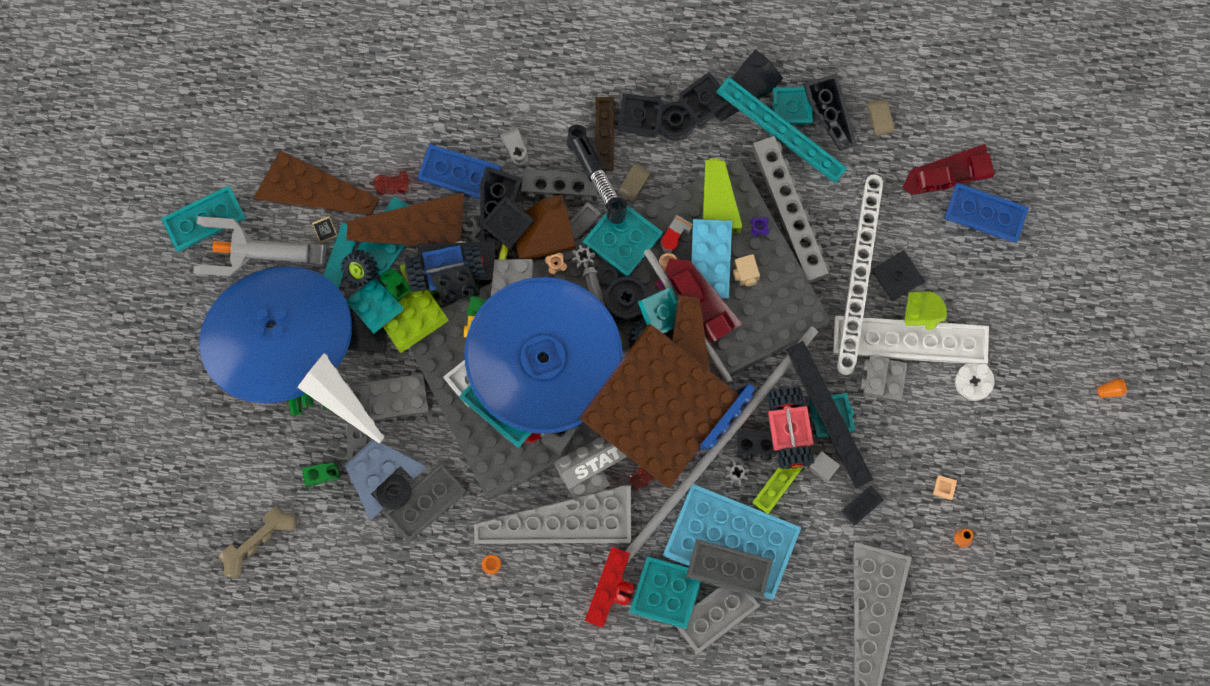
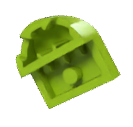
(925, 309)

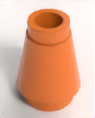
(1112, 389)
(959, 538)

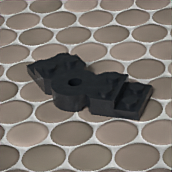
(652, 117)

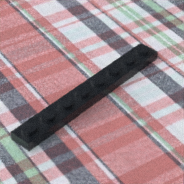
(829, 414)

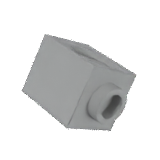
(823, 466)

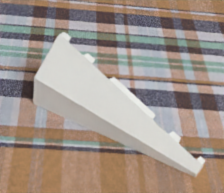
(330, 390)

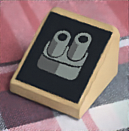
(324, 229)

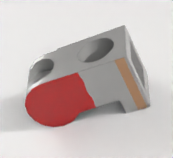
(670, 239)

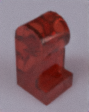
(392, 184)
(640, 479)

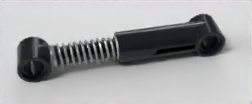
(596, 173)

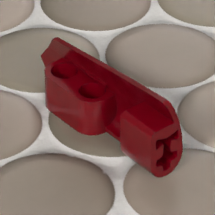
(944, 173)
(716, 315)

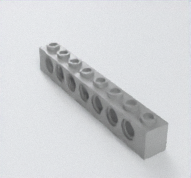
(771, 147)

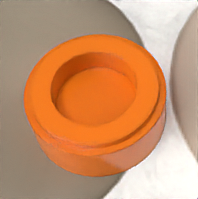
(491, 564)

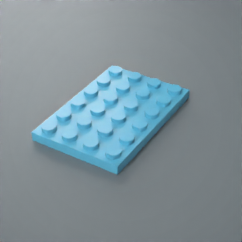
(734, 526)

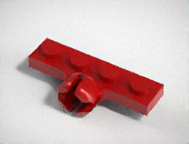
(610, 588)

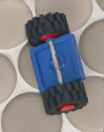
(442, 260)

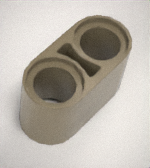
(880, 117)
(634, 182)

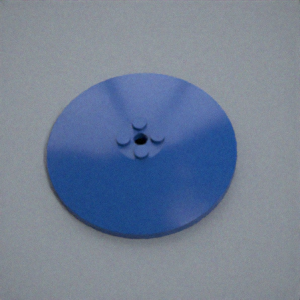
(532, 320)
(271, 363)

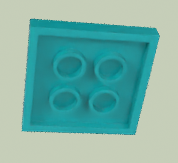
(623, 243)
(665, 593)

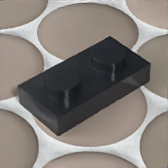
(862, 505)

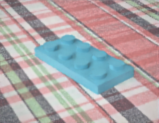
(713, 252)

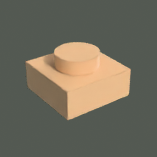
(944, 487)

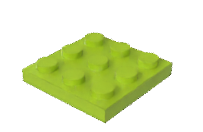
(416, 321)

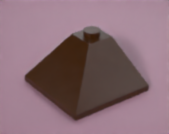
(549, 231)

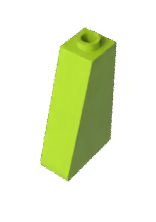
(718, 195)

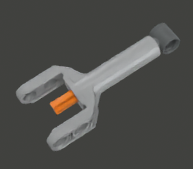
(244, 248)

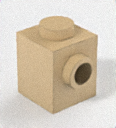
(746, 270)

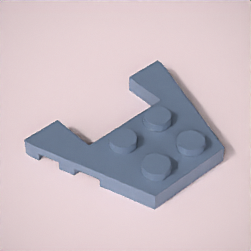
(372, 467)

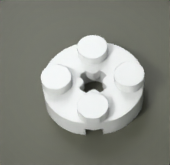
(968, 390)

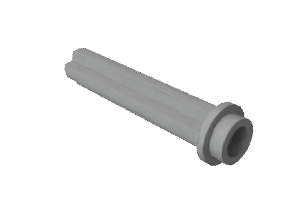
(592, 283)

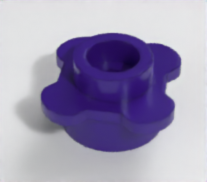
(759, 221)

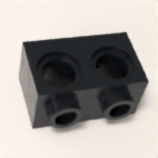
(755, 439)

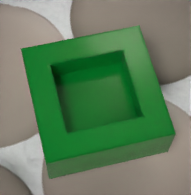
(474, 305)

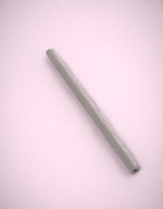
(667, 283)

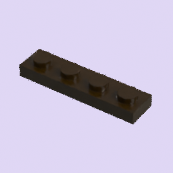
(604, 131)

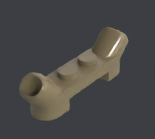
(233, 557)

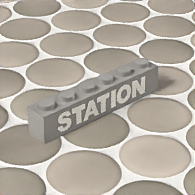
(587, 461)

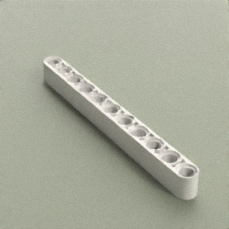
(856, 281)

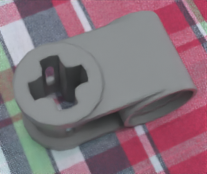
(514, 144)

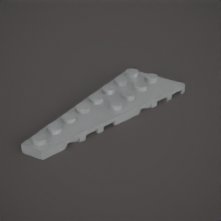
(582, 519)
(877, 600)

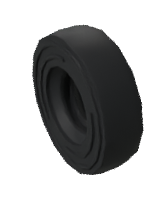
(402, 499)

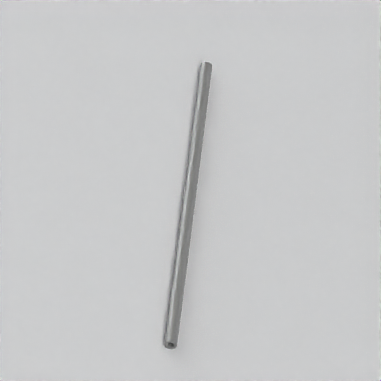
(712, 453)

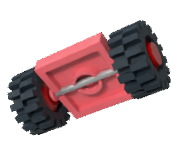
(790, 428)

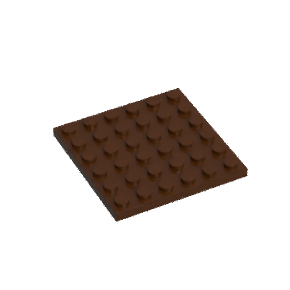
(658, 406)

